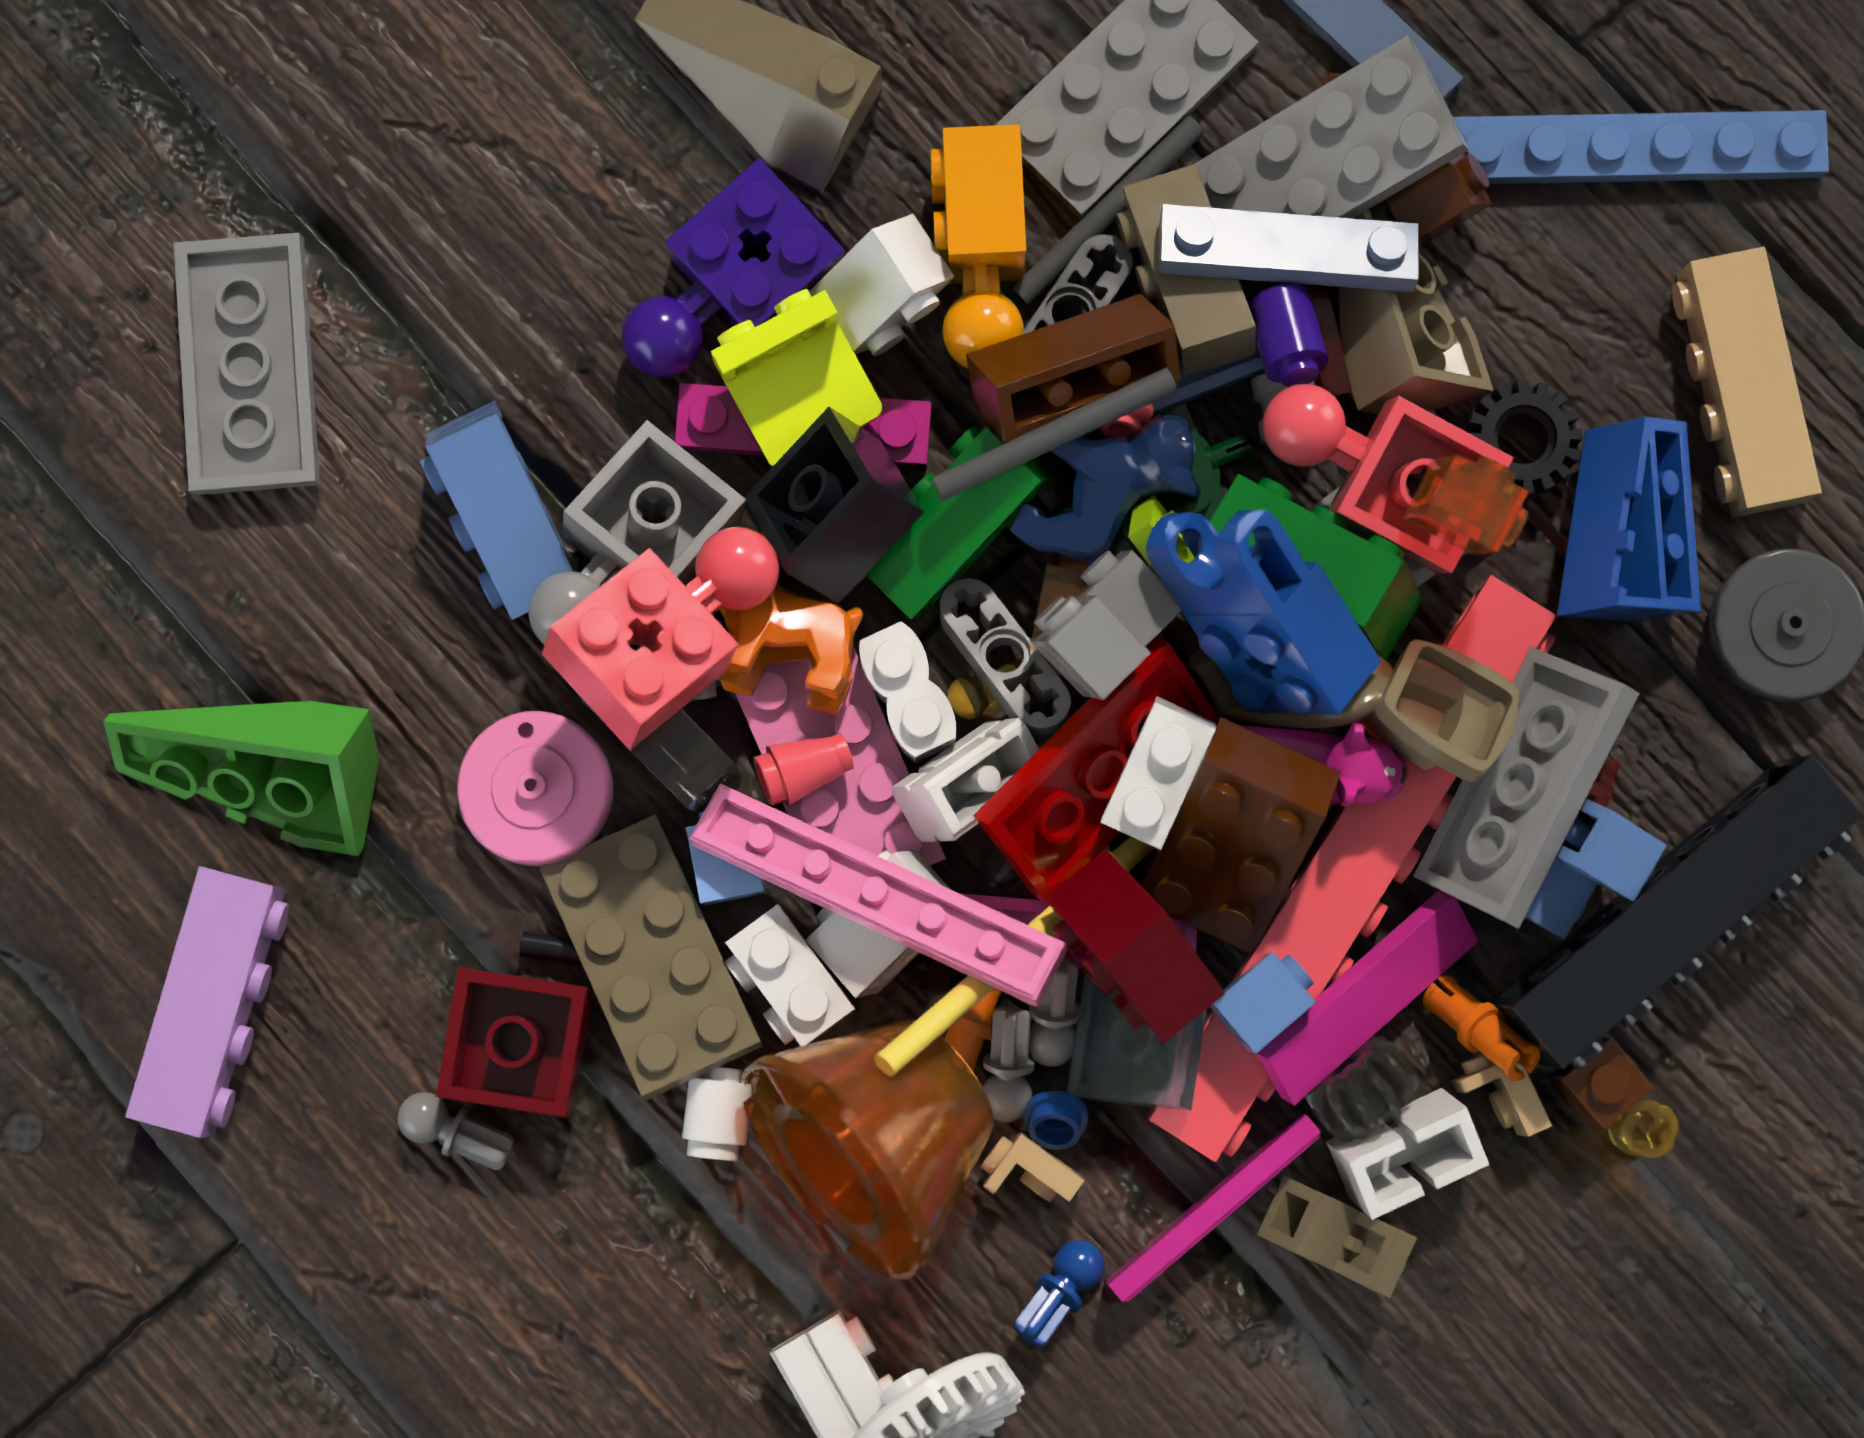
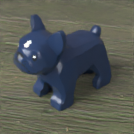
(1109, 483)

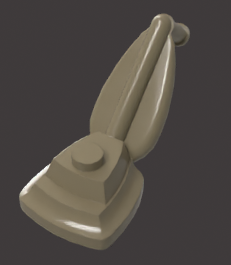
(1428, 708)

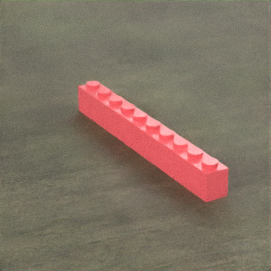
(1344, 881)

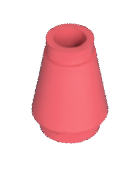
(801, 767)

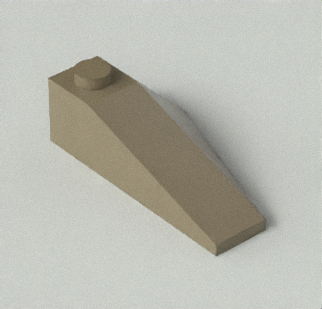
(771, 79)
(1408, 342)

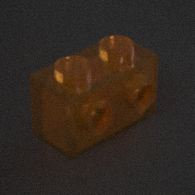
(1469, 504)

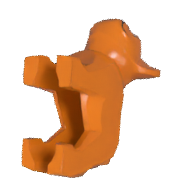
(791, 630)

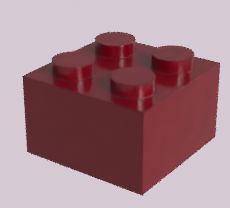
(1132, 948)
(515, 1042)

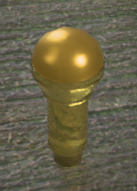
(970, 695)

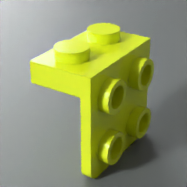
(793, 371)

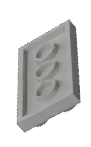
(1124, 93)
(1340, 143)
(246, 364)
(1516, 816)

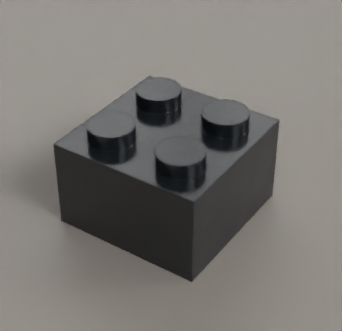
(833, 505)

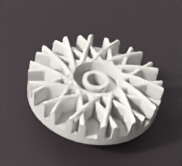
(953, 1402)

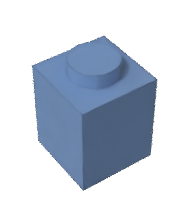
(1265, 1000)

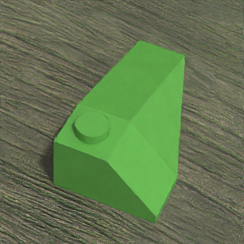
(282, 763)

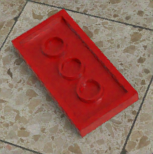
(1054, 804)

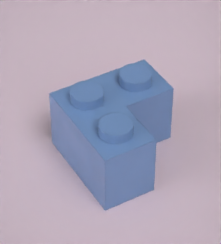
(1596, 851)

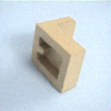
(1513, 1101)
(1043, 1172)

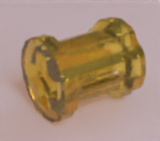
(1660, 1137)

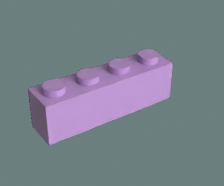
(207, 1003)

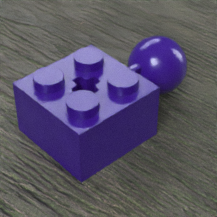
(756, 209)

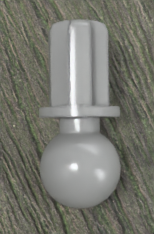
(1052, 1032)
(1009, 1062)
(427, 1118)

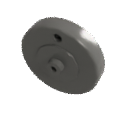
(1787, 626)

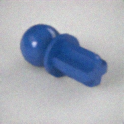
(1077, 1269)

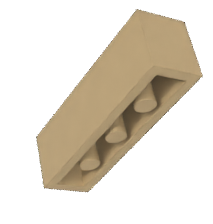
(1746, 382)

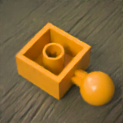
(980, 232)

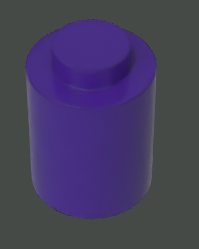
(1288, 334)

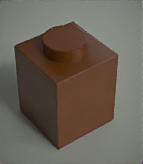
(1603, 1086)

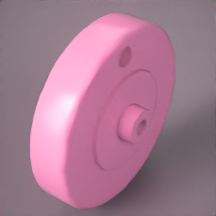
(535, 788)

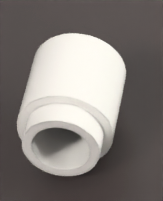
(716, 1114)

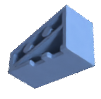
(495, 507)

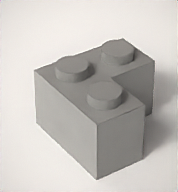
(1107, 625)

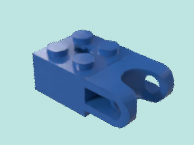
(1263, 613)

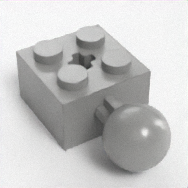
(607, 525)

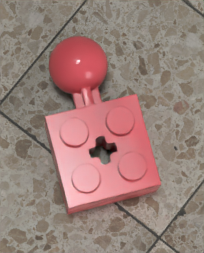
(1309, 427)
(673, 623)

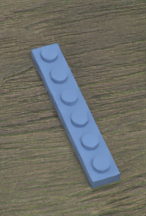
(1649, 146)

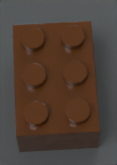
(1240, 835)

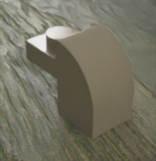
(1337, 1236)

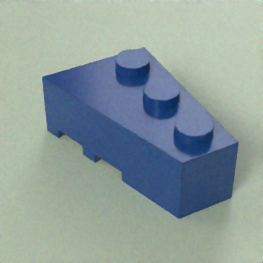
(1632, 525)

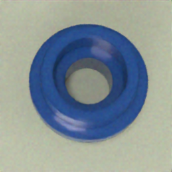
(1055, 1119)

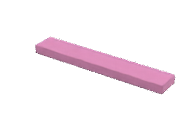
(879, 895)

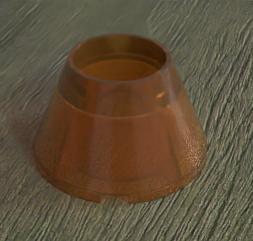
(868, 1146)

